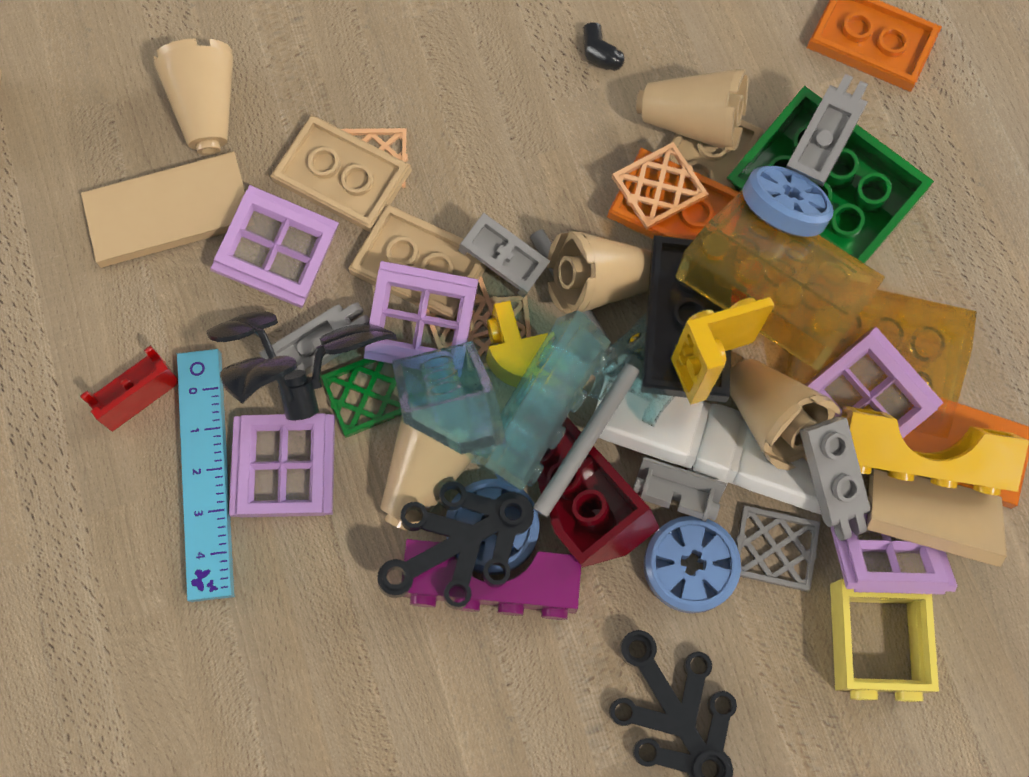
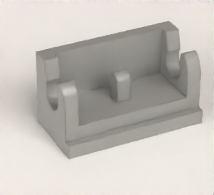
(504, 253)

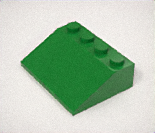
(867, 187)

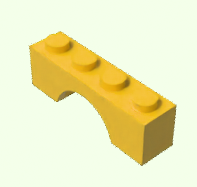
(981, 457)

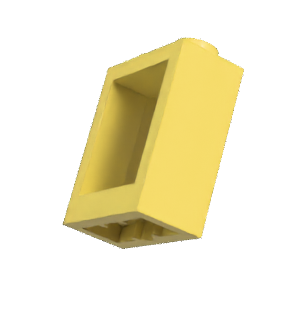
(921, 645)

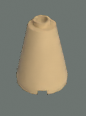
(198, 90)
(698, 106)
(595, 271)
(777, 409)
(418, 473)

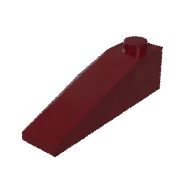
(598, 511)

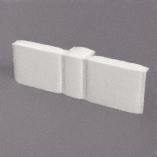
(711, 443)

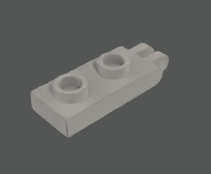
(828, 131)
(303, 342)
(836, 476)

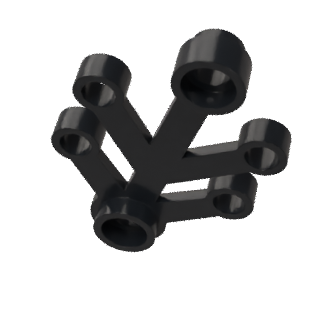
(462, 540)
(678, 717)

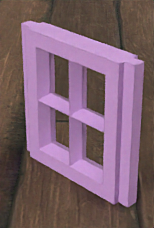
(427, 282)

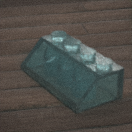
(450, 398)
(545, 398)

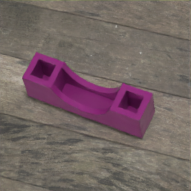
(546, 585)

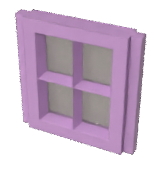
(274, 246)
(878, 379)
(282, 466)
(892, 565)

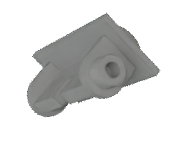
(695, 493)

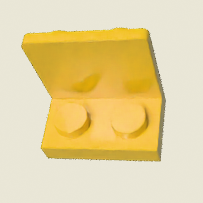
(708, 335)

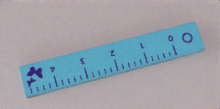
(205, 476)

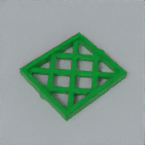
(337, 405)

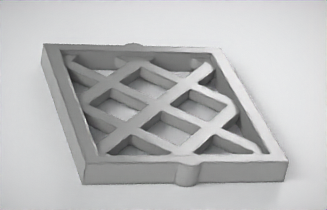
(782, 519)

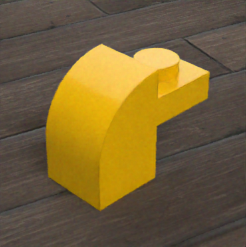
(512, 354)

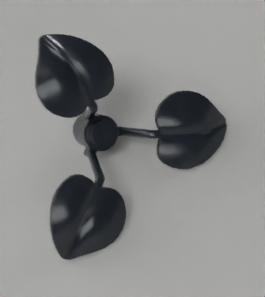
(295, 387)

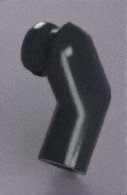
(600, 52)

